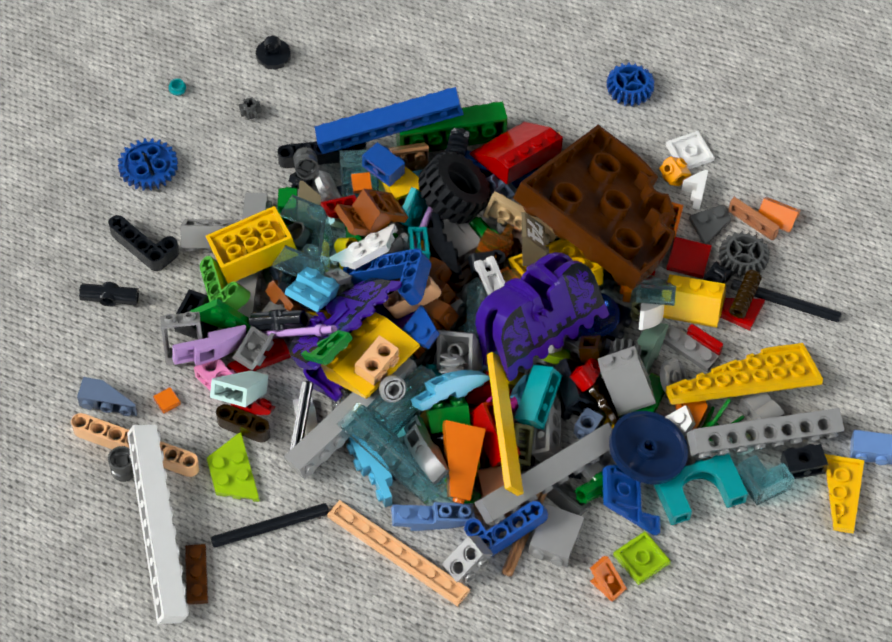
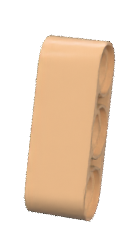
(399, 307)

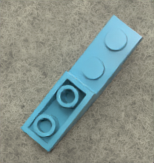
(452, 383)
(376, 472)

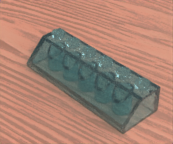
(389, 452)

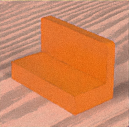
(779, 213)

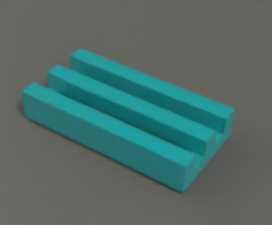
(417, 230)

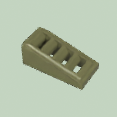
(528, 441)

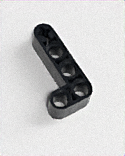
(135, 241)

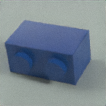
(383, 164)

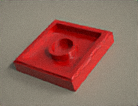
(689, 257)

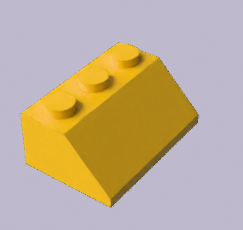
(696, 301)

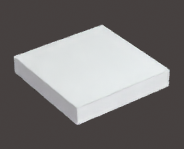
(691, 149)

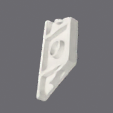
(367, 249)

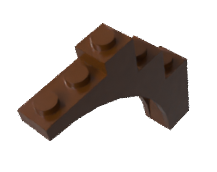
(439, 309)

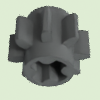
(250, 108)

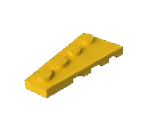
(844, 485)

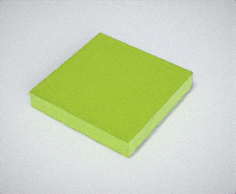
(641, 557)

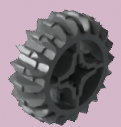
(743, 247)

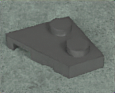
(710, 222)

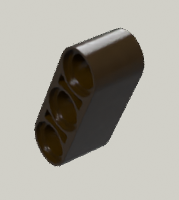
(238, 416)

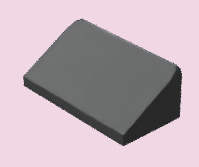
(566, 499)

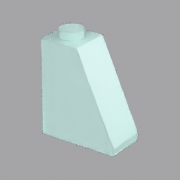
(239, 388)

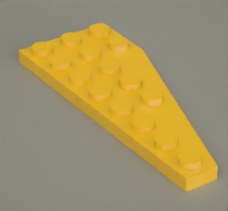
(767, 371)

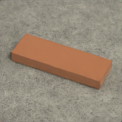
(753, 218)

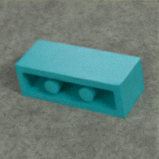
(538, 396)

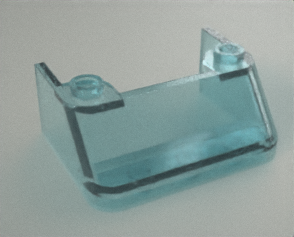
(312, 255)

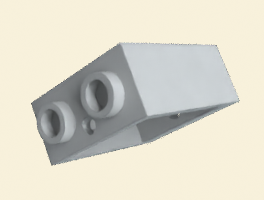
(178, 320)

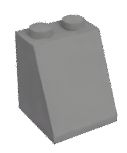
(627, 380)

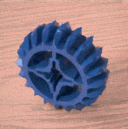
(634, 82)

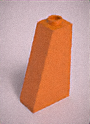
(462, 456)

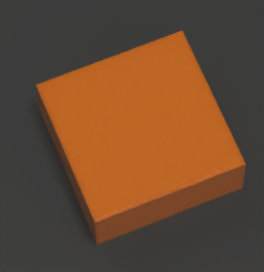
(361, 181)
(166, 400)

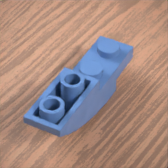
(433, 517)

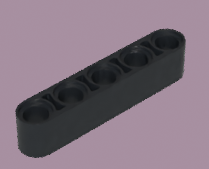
(286, 153)

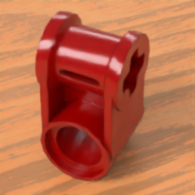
(586, 375)

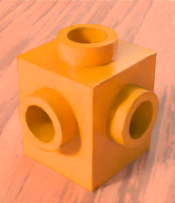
(674, 171)

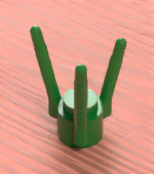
(714, 422)

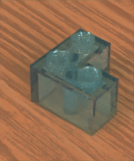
(764, 483)

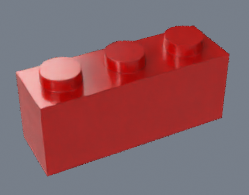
(484, 418)

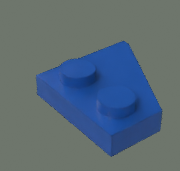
(421, 328)

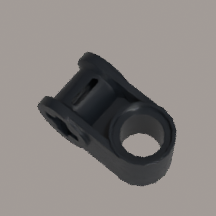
(500, 259)
(718, 274)

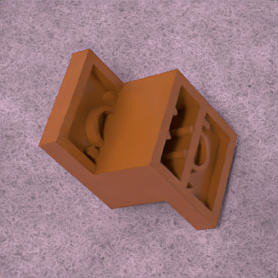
(371, 212)

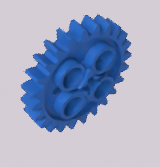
(136, 170)

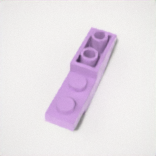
(209, 349)

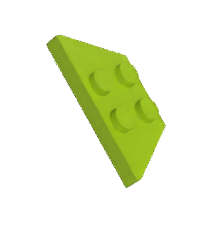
(232, 471)

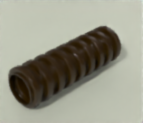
(745, 294)

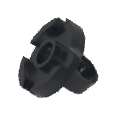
(273, 53)

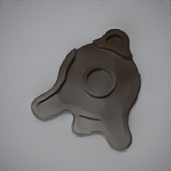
(601, 394)

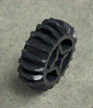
(458, 141)

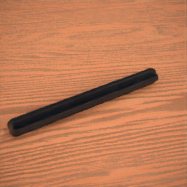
(792, 302)
(269, 525)

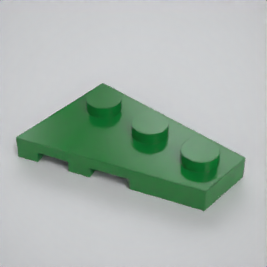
(222, 315)

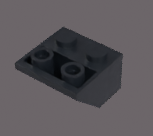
(191, 301)

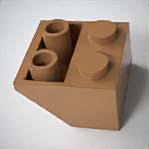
(414, 155)

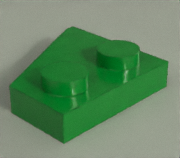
(328, 348)

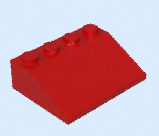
(519, 151)

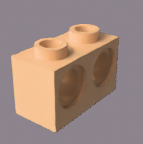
(372, 358)

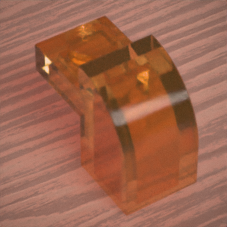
(494, 241)

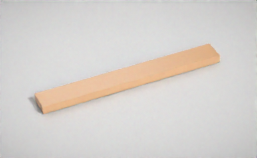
(398, 553)

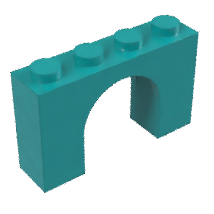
(717, 470)

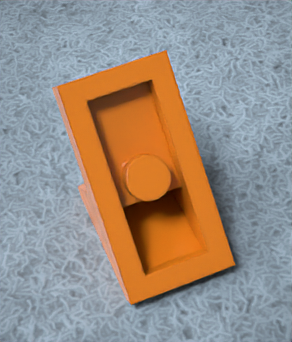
(607, 578)

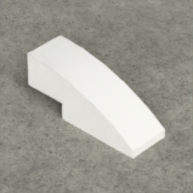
(650, 315)

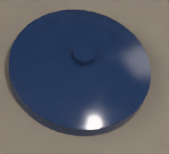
(648, 447)

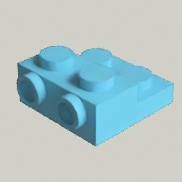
(313, 289)

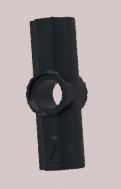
(109, 294)
(278, 319)

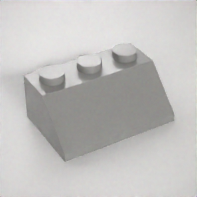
(194, 232)

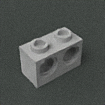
(465, 555)

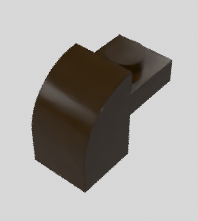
(591, 347)

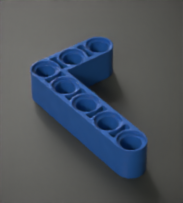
(409, 265)

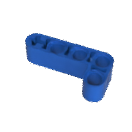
(509, 525)

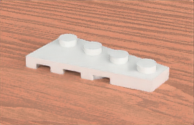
(328, 191)

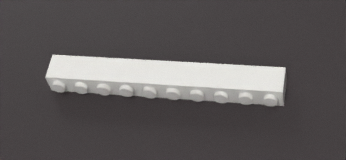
(157, 524)

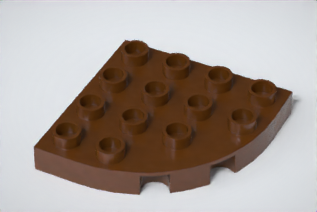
(604, 205)

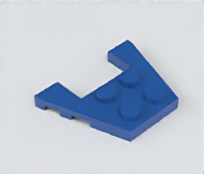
(624, 497)

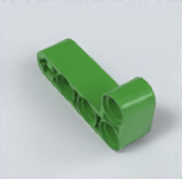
(217, 286)

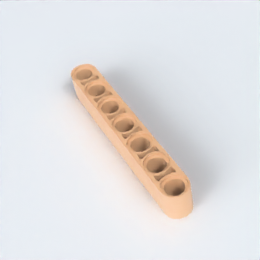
(112, 431)

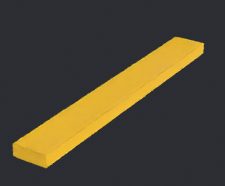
(504, 425)

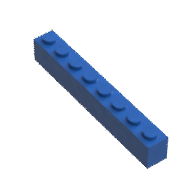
(388, 120)

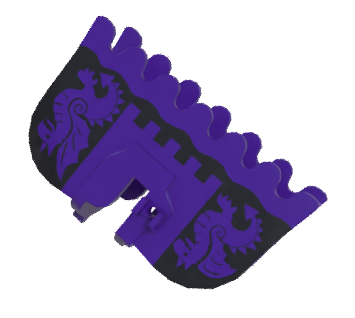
(538, 311)
(347, 313)

